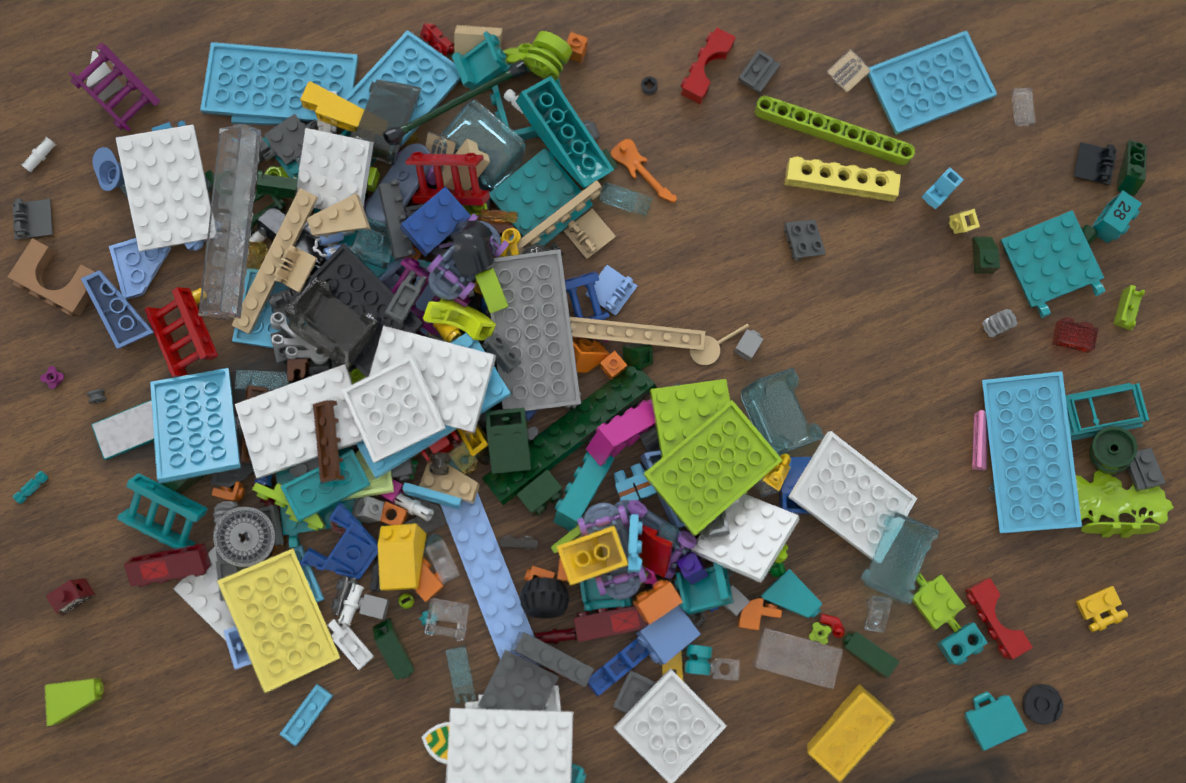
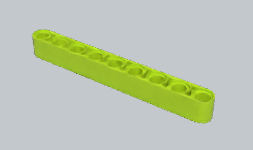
(843, 128)

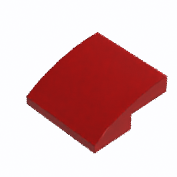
(654, 551)

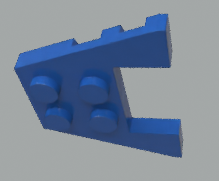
(351, 553)

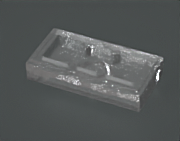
(1023, 106)

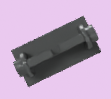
(496, 346)
(343, 588)

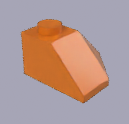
(588, 354)

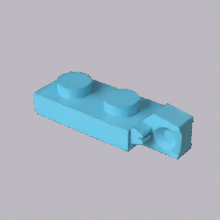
(634, 561)

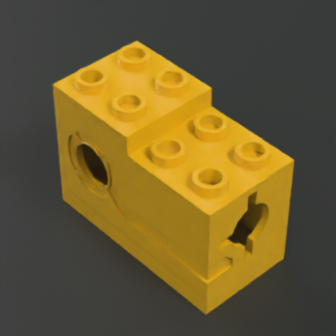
(850, 732)

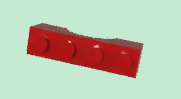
(718, 47)
(984, 598)

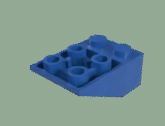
(797, 467)

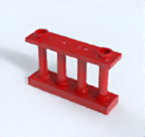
(464, 197)
(197, 332)

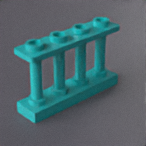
(172, 500)

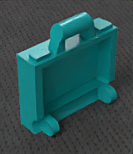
(593, 600)
(994, 721)

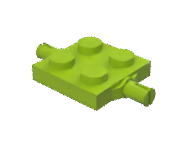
(937, 602)

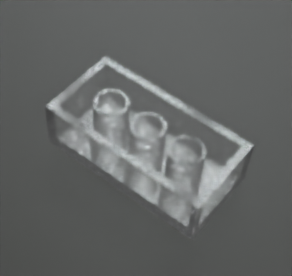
(797, 658)

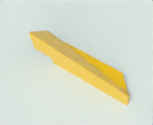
(331, 108)

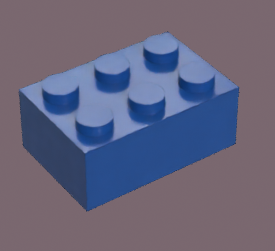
(434, 221)

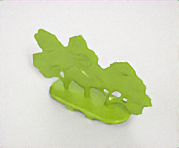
(1108, 498)

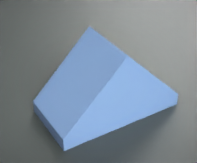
(236, 648)

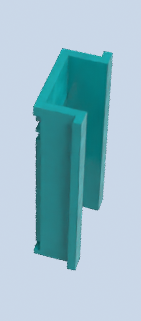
(1075, 429)

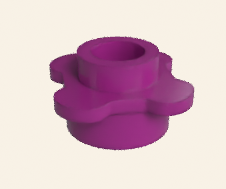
(52, 383)

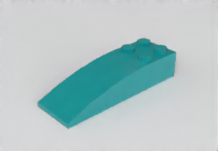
(563, 132)

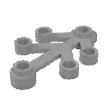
(311, 351)

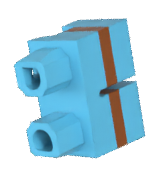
(625, 487)

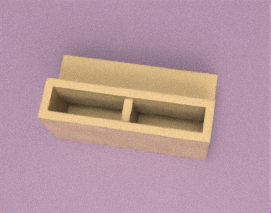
(470, 36)
(467, 147)

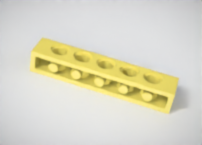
(851, 186)

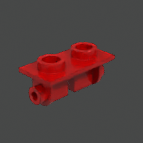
(432, 35)

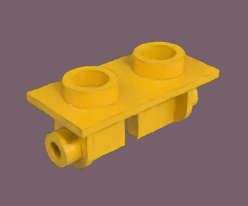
(778, 474)

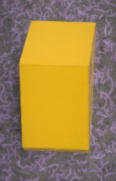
(474, 441)

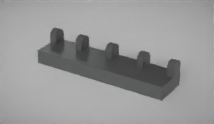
(394, 216)

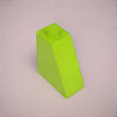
(70, 698)

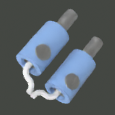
(328, 239)

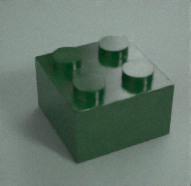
(540, 493)

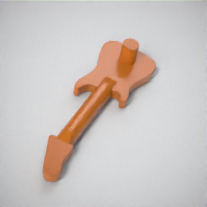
(627, 155)

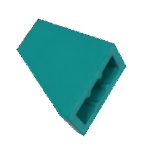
(792, 595)

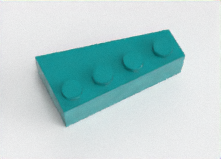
(580, 492)

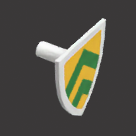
(437, 741)

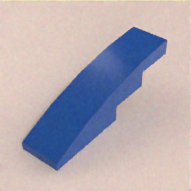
(617, 667)

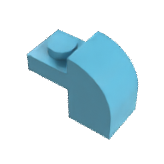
(942, 188)

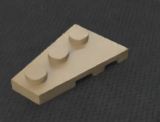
(341, 217)
(453, 484)

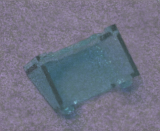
(492, 137)
(778, 414)
(899, 557)

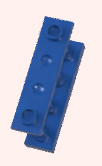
(588, 281)

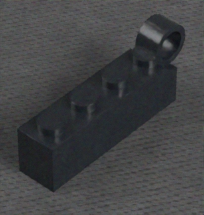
(269, 225)

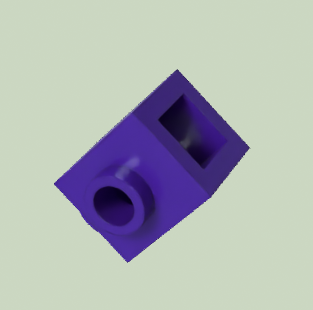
(692, 568)

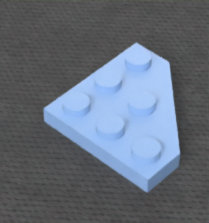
(136, 268)

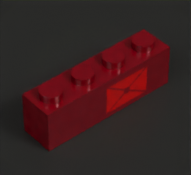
(168, 565)
(607, 623)

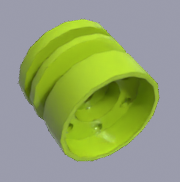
(547, 55)

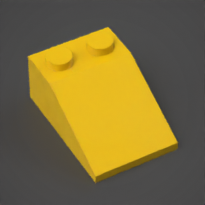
(592, 555)
(400, 556)

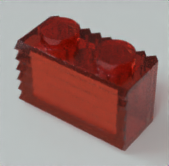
(1075, 335)

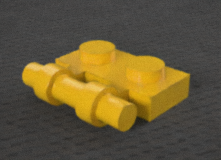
(1098, 603)

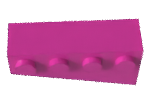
(621, 432)

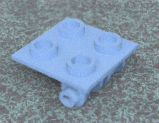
(613, 289)

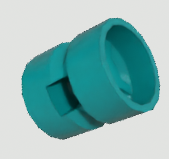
(698, 659)

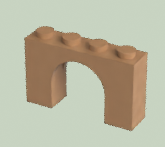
(29, 274)

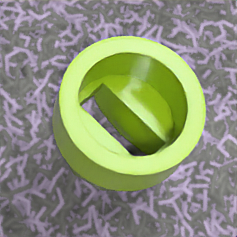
(408, 604)

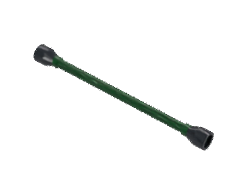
(395, 134)

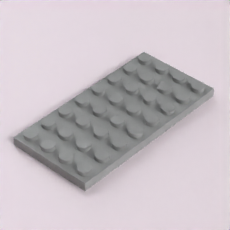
(537, 331)

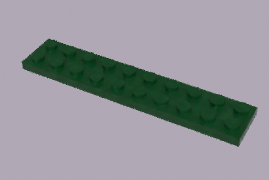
(573, 430)

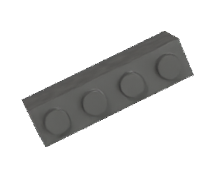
(552, 659)

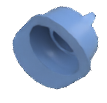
(107, 169)

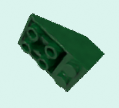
(508, 440)

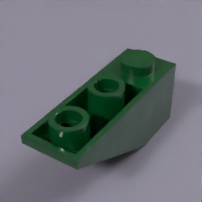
(1133, 168)

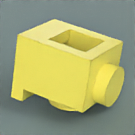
(959, 224)

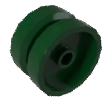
(1113, 439)

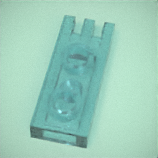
(625, 198)
(460, 673)

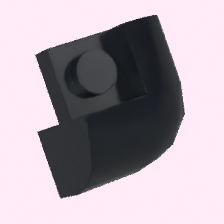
(472, 247)

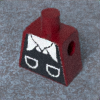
(69, 597)

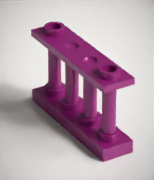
(119, 69)
(413, 265)

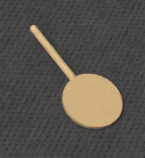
(711, 348)

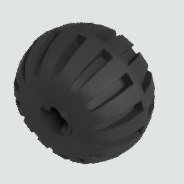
(544, 598)

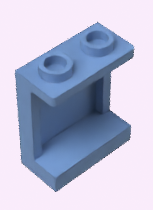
(667, 635)

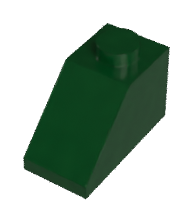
(985, 255)

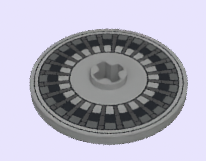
(251, 551)

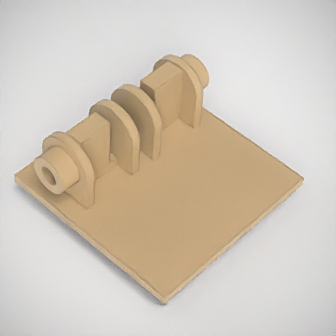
(589, 233)
(296, 268)

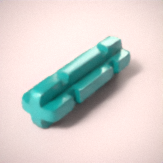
(30, 487)

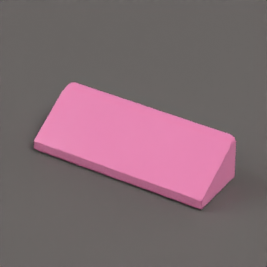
(980, 441)

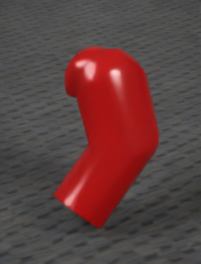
(834, 623)

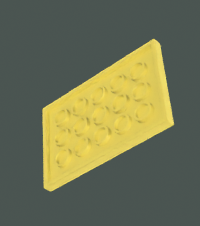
(278, 620)

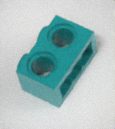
(960, 639)

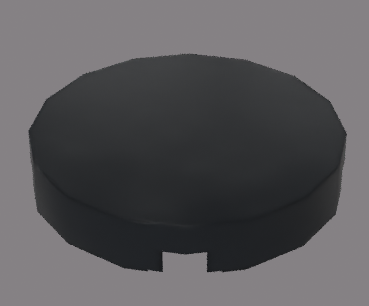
(1042, 704)

